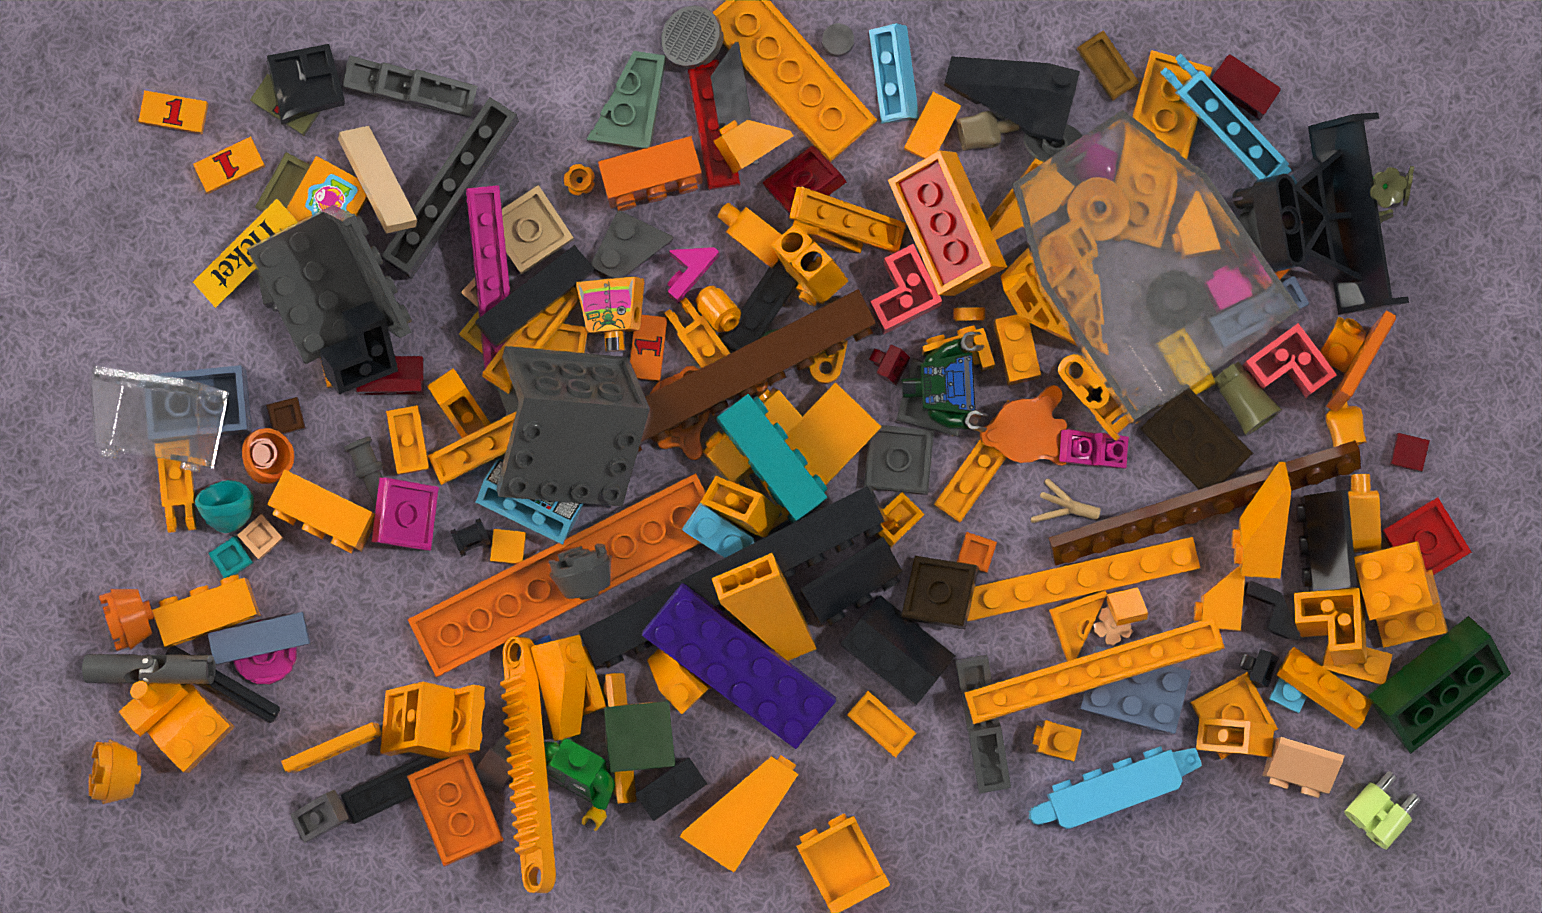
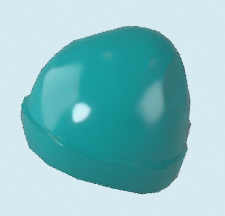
(225, 505)

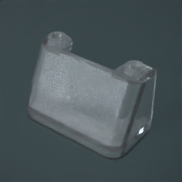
(156, 417)

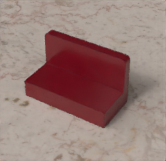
(1245, 86)
(407, 381)

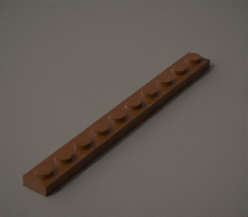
(1198, 504)

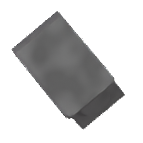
(494, 765)
(320, 816)

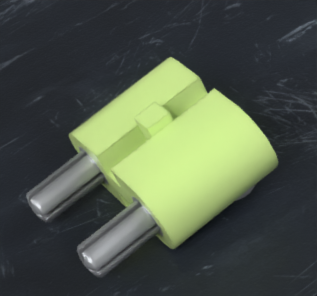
(1378, 814)

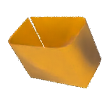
(819, 283)

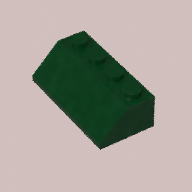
(1440, 684)

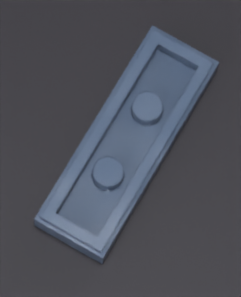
(259, 638)

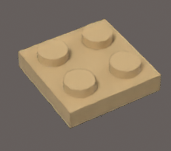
(533, 230)

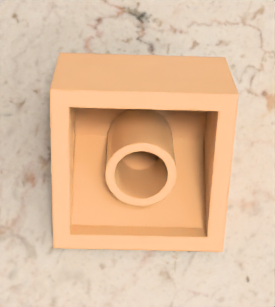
(1302, 766)

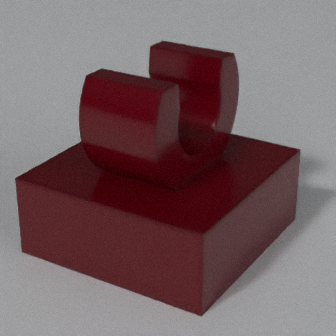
(890, 364)

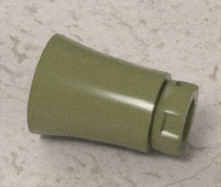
(1246, 398)

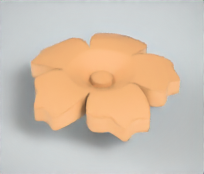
(1109, 628)

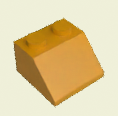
(190, 730)

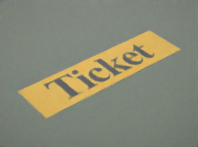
(235, 262)

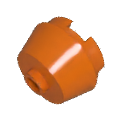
(127, 617)

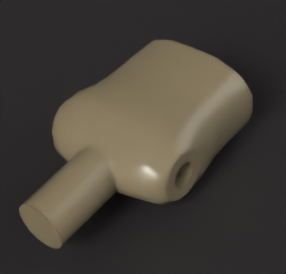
(982, 130)

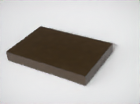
(1196, 440)

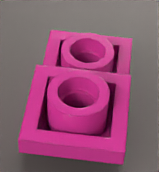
(1093, 449)

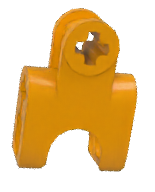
(1106, 408)

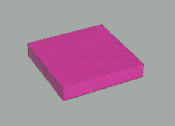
(405, 514)

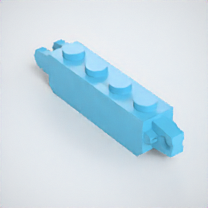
(1227, 122)
(1116, 789)

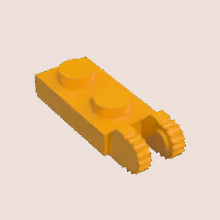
(698, 336)
(176, 490)

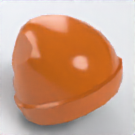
(267, 455)

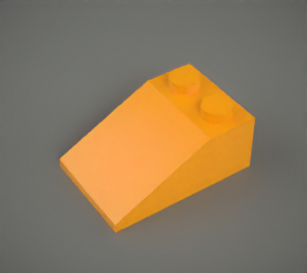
(1263, 528)

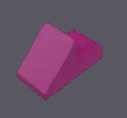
(696, 262)

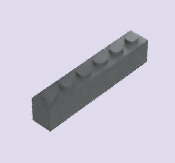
(449, 187)

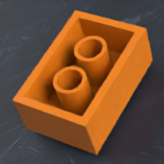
(651, 173)

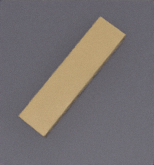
(377, 179)

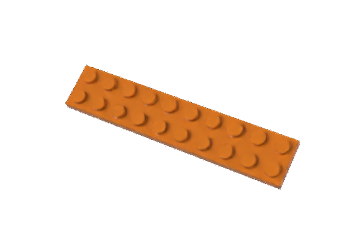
(528, 597)

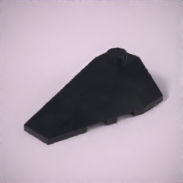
(1025, 92)

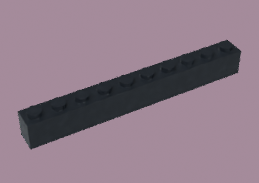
(791, 547)

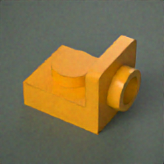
(1057, 740)

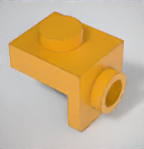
(1343, 343)

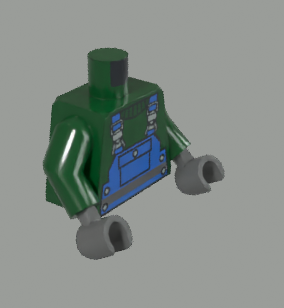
(948, 385)

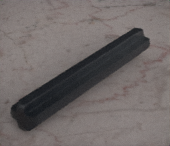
(238, 693)

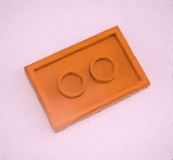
(1361, 361)
(455, 808)

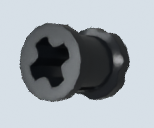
(470, 537)

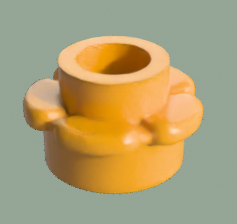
(585, 173)

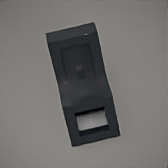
(1280, 619)

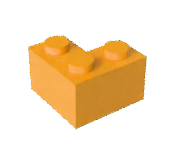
(1339, 616)

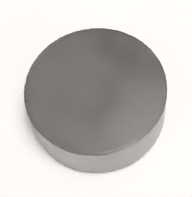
(838, 40)

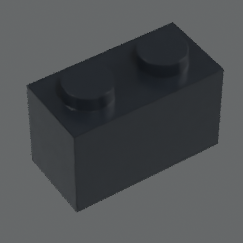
(671, 789)

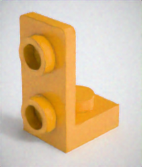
(982, 358)

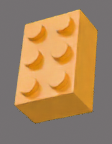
(321, 512)

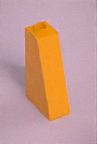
(766, 605)
(738, 818)

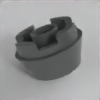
(582, 572)

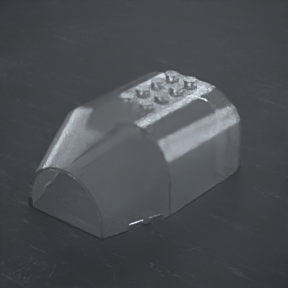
(1145, 264)

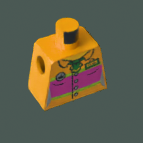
(612, 308)

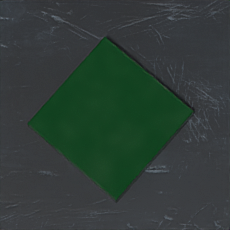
(639, 736)

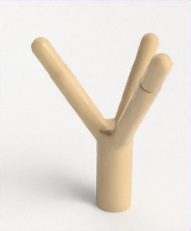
(1070, 506)

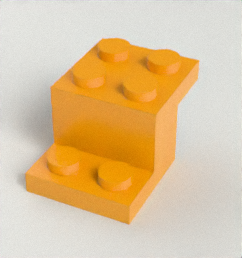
(1400, 594)
(432, 720)

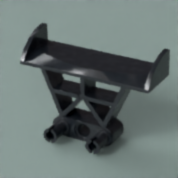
(1339, 217)

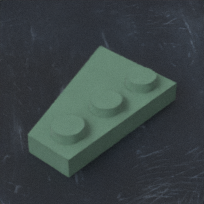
(633, 106)

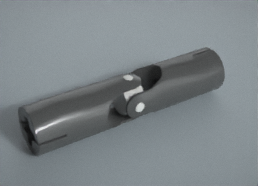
(135, 668)

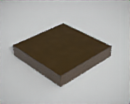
(940, 592)

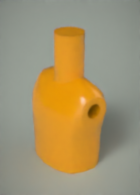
(1346, 425)

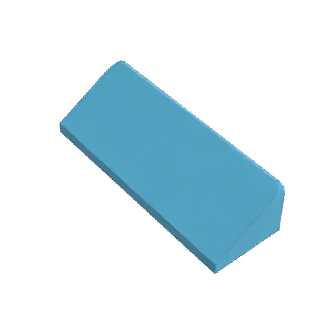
(894, 73)

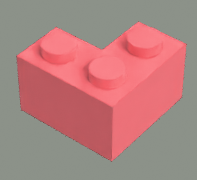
(913, 292)
(1292, 354)

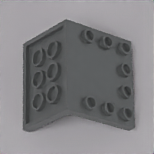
(322, 271)
(572, 426)

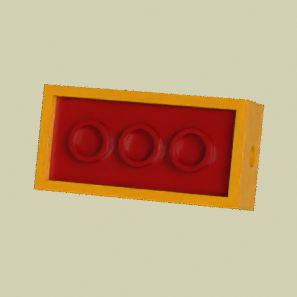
(947, 223)

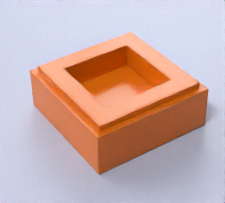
(977, 551)

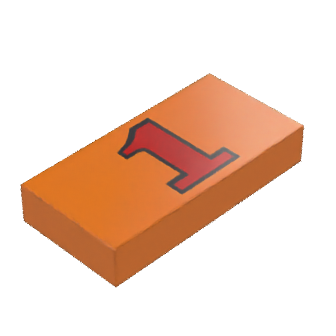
(649, 347)

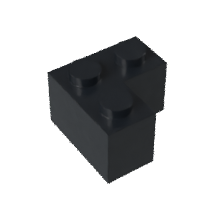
(365, 353)

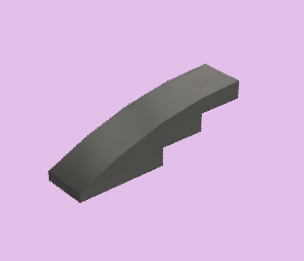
(409, 86)
(985, 737)

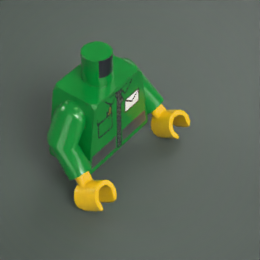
(581, 774)

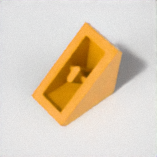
(901, 517)

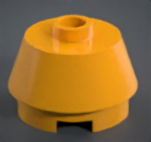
(113, 772)

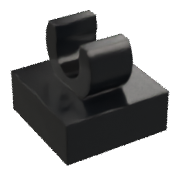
(1261, 667)

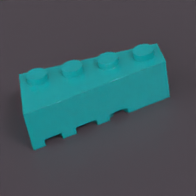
(772, 457)

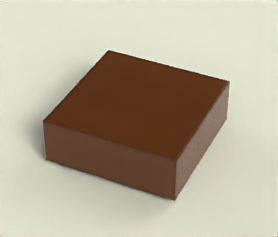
(286, 416)

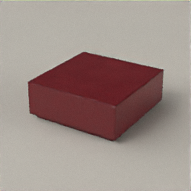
(1409, 452)

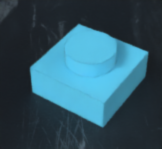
(1287, 696)

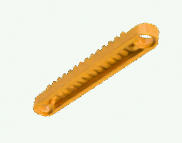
(528, 766)

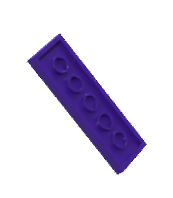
(739, 666)

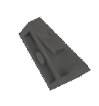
(628, 245)

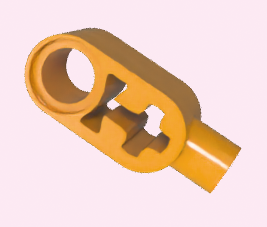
(751, 232)
(1364, 514)

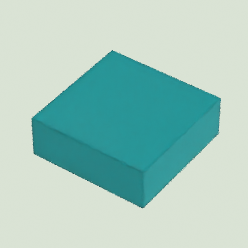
(230, 557)

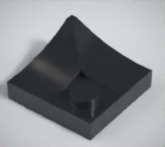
(304, 82)

